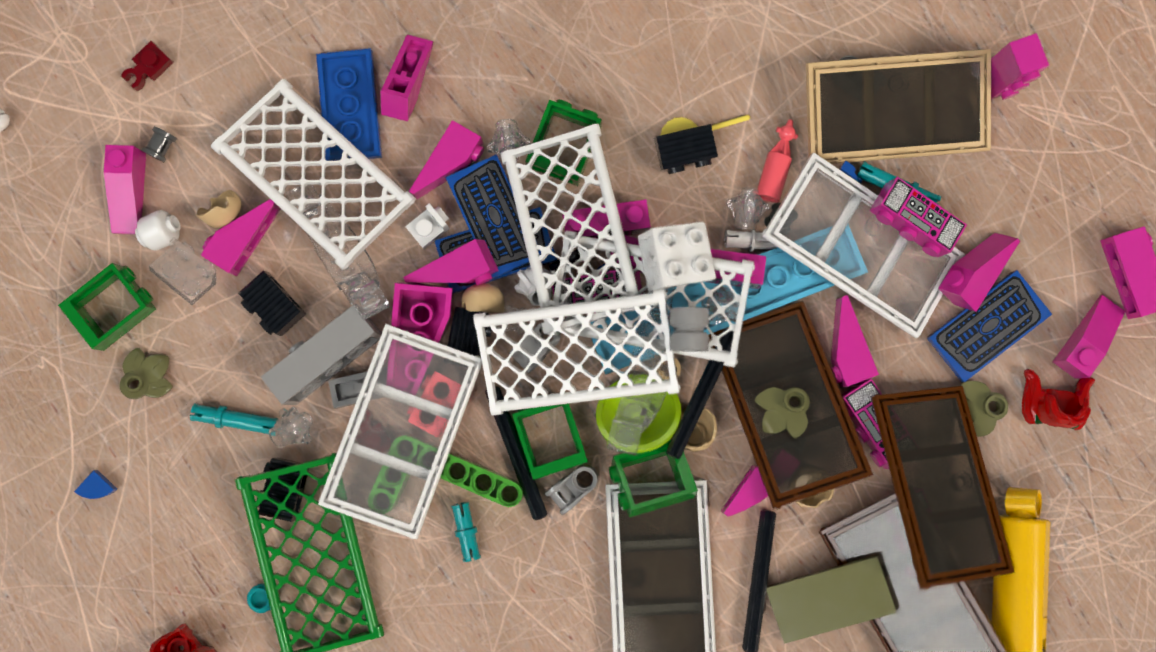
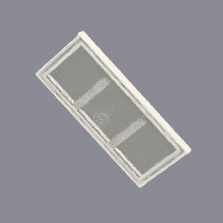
(834, 234)
(400, 432)

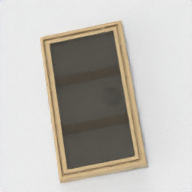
(899, 106)

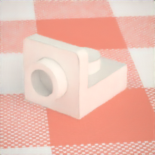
(428, 226)

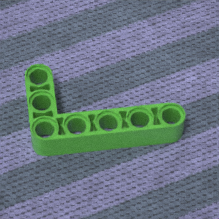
(469, 481)

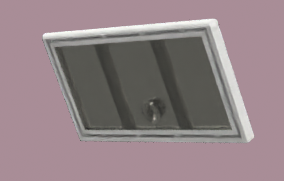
(660, 572)

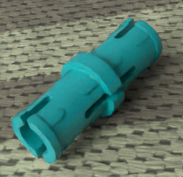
(466, 531)

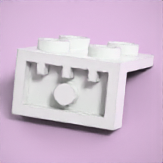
(676, 256)

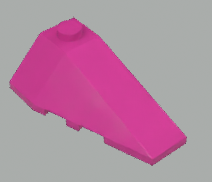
(421, 309)

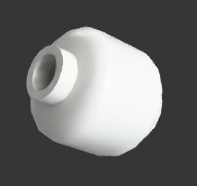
(157, 230)

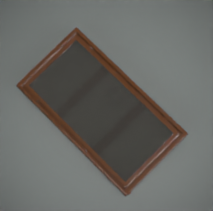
(786, 353)
(941, 486)
(926, 620)

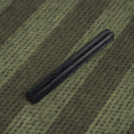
(698, 401)
(519, 462)
(759, 581)

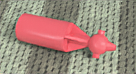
(777, 165)

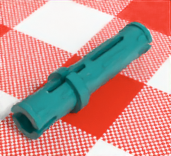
(880, 178)
(222, 417)

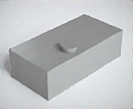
(321, 357)

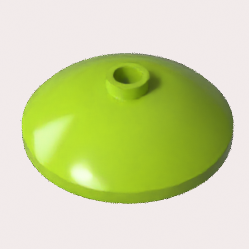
(656, 434)

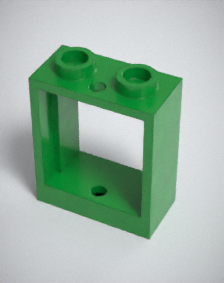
(565, 111)
(74, 306)
(557, 465)
(680, 470)

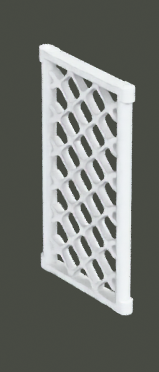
(283, 87)
(509, 159)
(729, 358)
(497, 407)

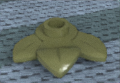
(148, 372)
(978, 400)
(780, 413)

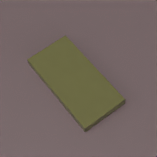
(831, 599)

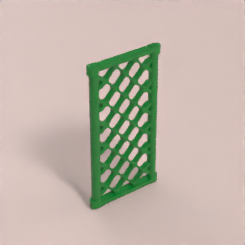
(375, 629)

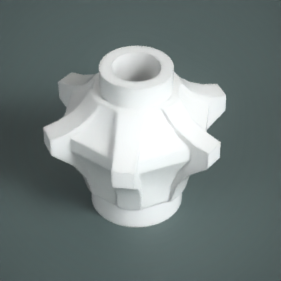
(527, 287)

